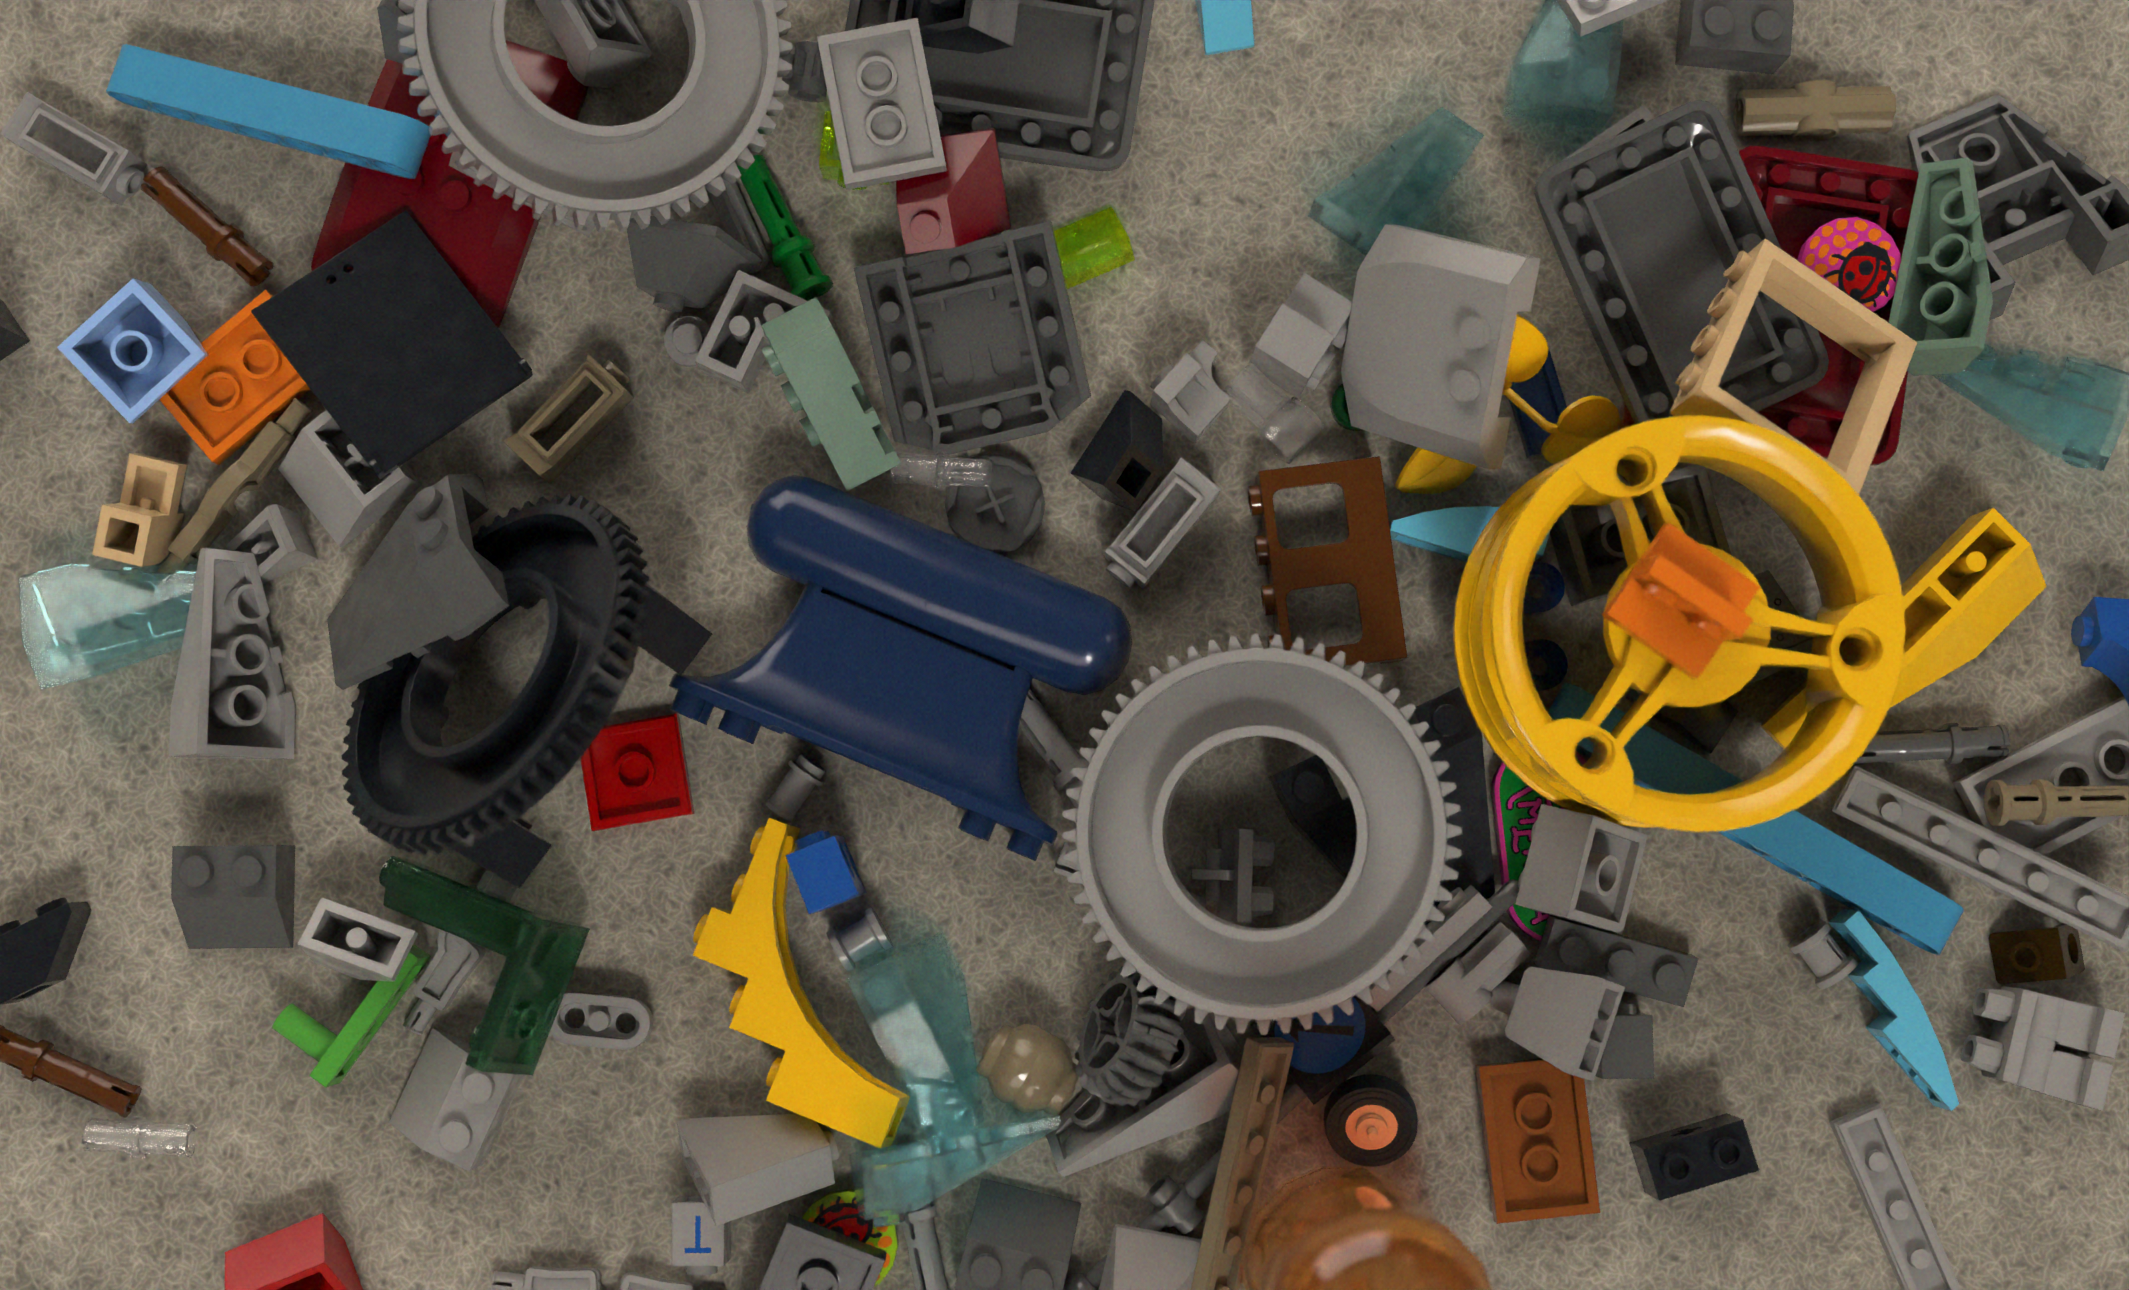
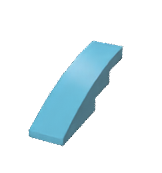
(1902, 1023)

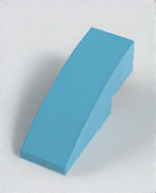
(1447, 530)

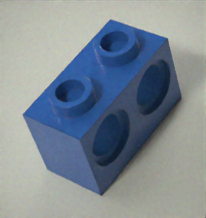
(824, 871)

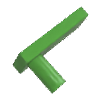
(340, 1052)

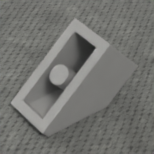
(356, 942)

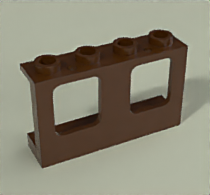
(1361, 560)

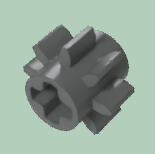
(807, 73)

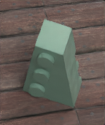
(830, 393)

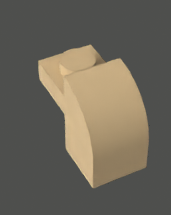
(147, 515)

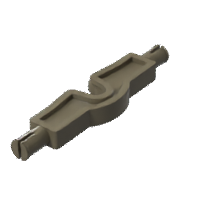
(243, 475)

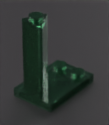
(537, 965)

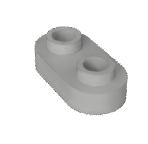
(602, 1021)

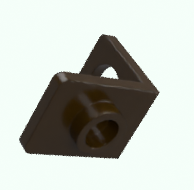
(2036, 954)

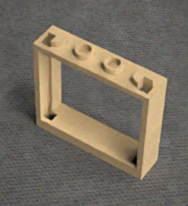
(1829, 311)

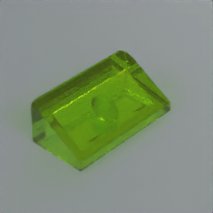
(1093, 247)

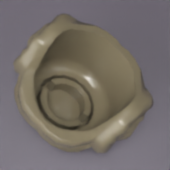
(1029, 1069)

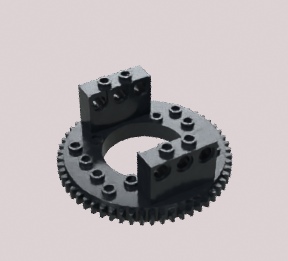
(479, 789)

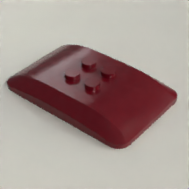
(1798, 197)
(467, 226)

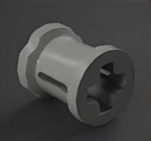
(859, 939)
(1823, 955)

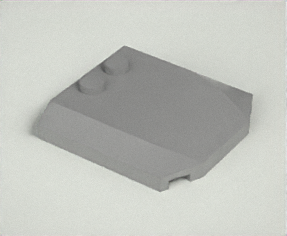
(1435, 341)

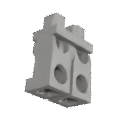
(2025, 1040)

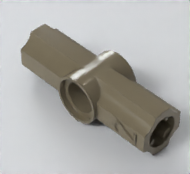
(1814, 111)

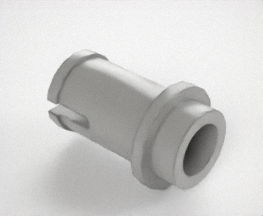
(795, 787)

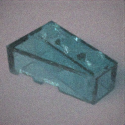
(1399, 183)

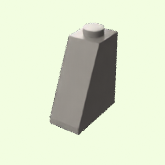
(755, 1161)

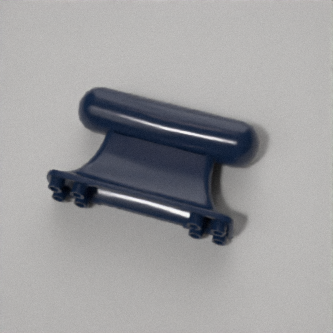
(910, 652)

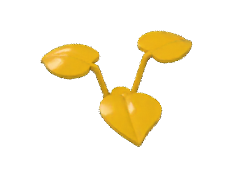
(1576, 427)

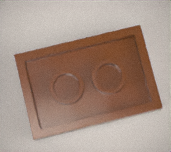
(1536, 1141)

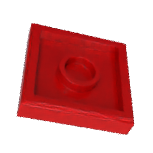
(637, 773)

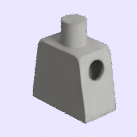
(1560, 1017)

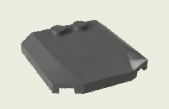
(975, 341)

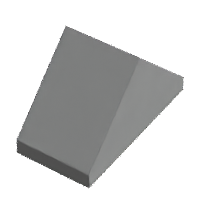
(277, 542)

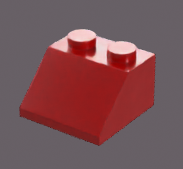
(294, 1258)

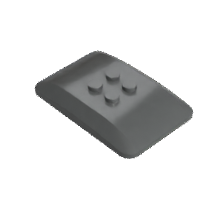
(1055, 95)
(1646, 249)

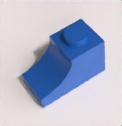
(2104, 639)

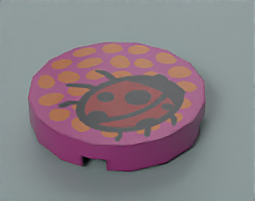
(1855, 259)

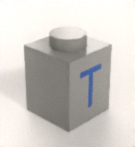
(696, 1238)

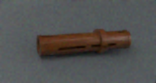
(221, 240)
(43, 1062)

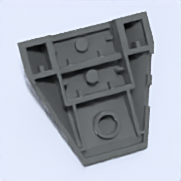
(418, 584)

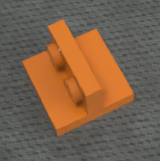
(1682, 601)

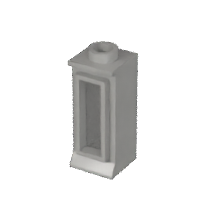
(75, 149)
(1160, 525)

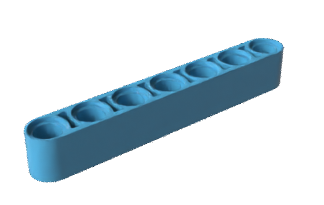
(269, 111)

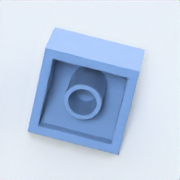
(134, 349)

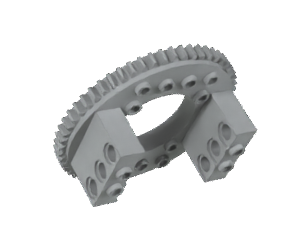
(591, 171)
(1237, 967)

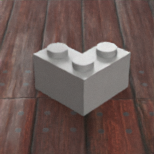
(736, 336)
(1299, 336)

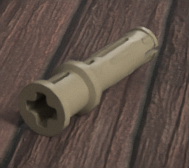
(2044, 802)

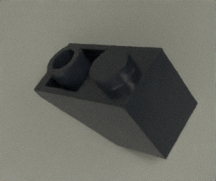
(1124, 454)
(41, 949)

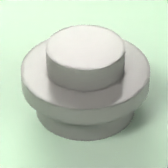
(684, 339)

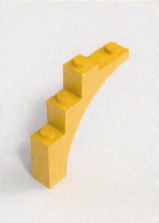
(753, 941)

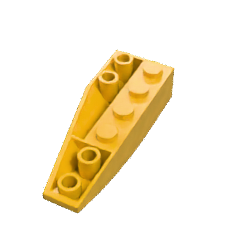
(1950, 609)

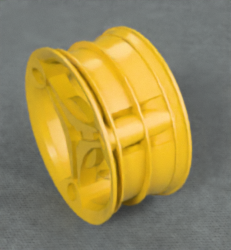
(1851, 659)

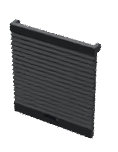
(392, 344)

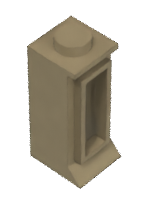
(554, 461)

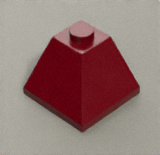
(959, 203)

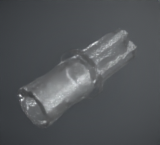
(941, 471)

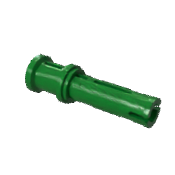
(791, 249)

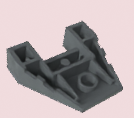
(2028, 190)

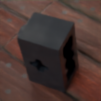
(1694, 1156)

